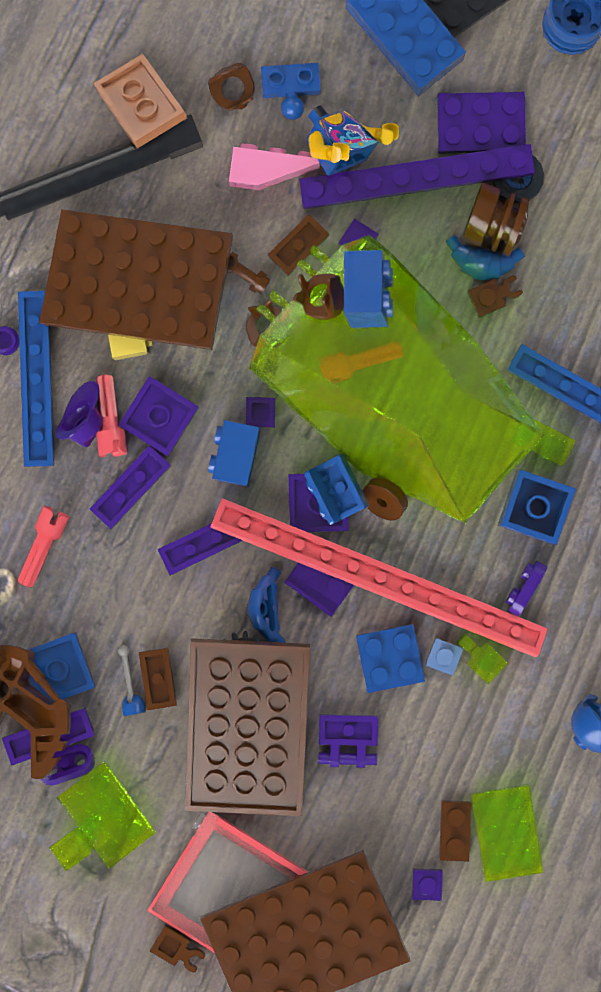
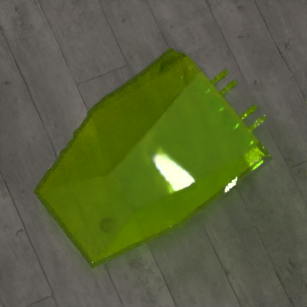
(398, 398)

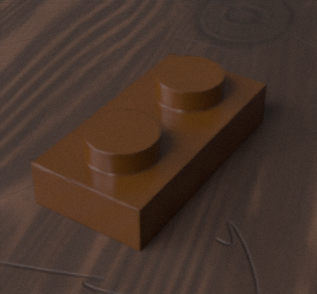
(297, 244)
(157, 678)
(455, 830)

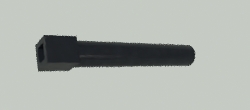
(98, 170)

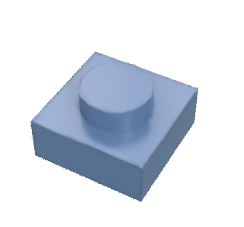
(444, 656)

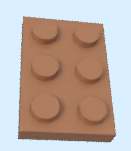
(140, 101)

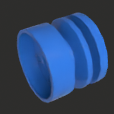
(566, 35)

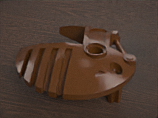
(32, 708)

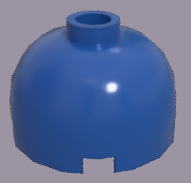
(587, 724)

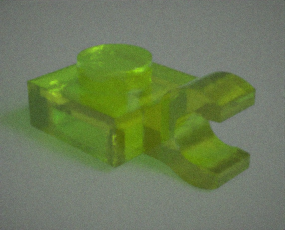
(484, 660)

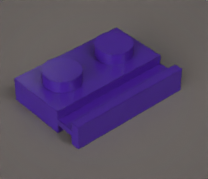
(318, 587)

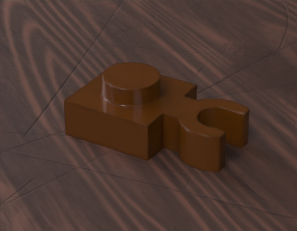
(489, 296)
(173, 947)

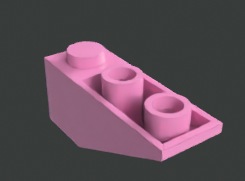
(261, 169)

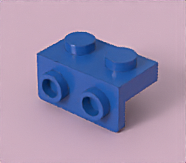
(335, 489)

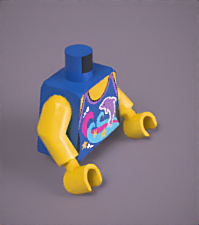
(344, 142)

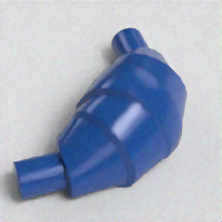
(482, 262)
(263, 607)

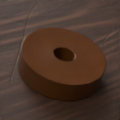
(385, 499)

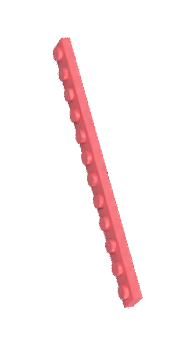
(379, 577)

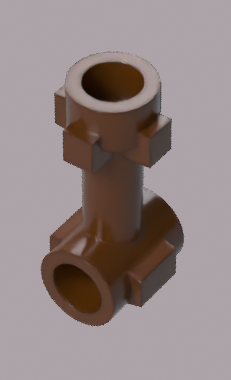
(258, 281)

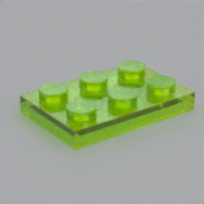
(106, 815)
(506, 833)

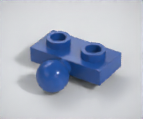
(291, 82)

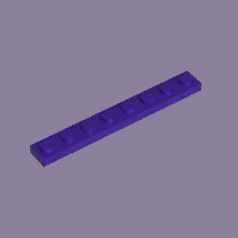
(417, 176)

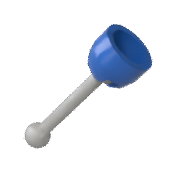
(132, 703)

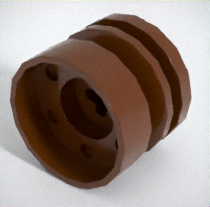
(496, 219)

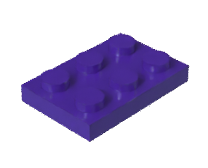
(480, 121)

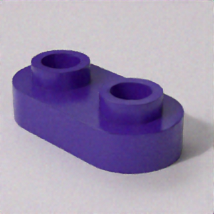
(520, 597)
(68, 766)

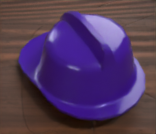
(81, 416)

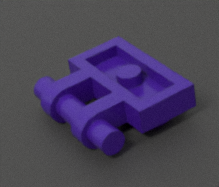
(348, 730)

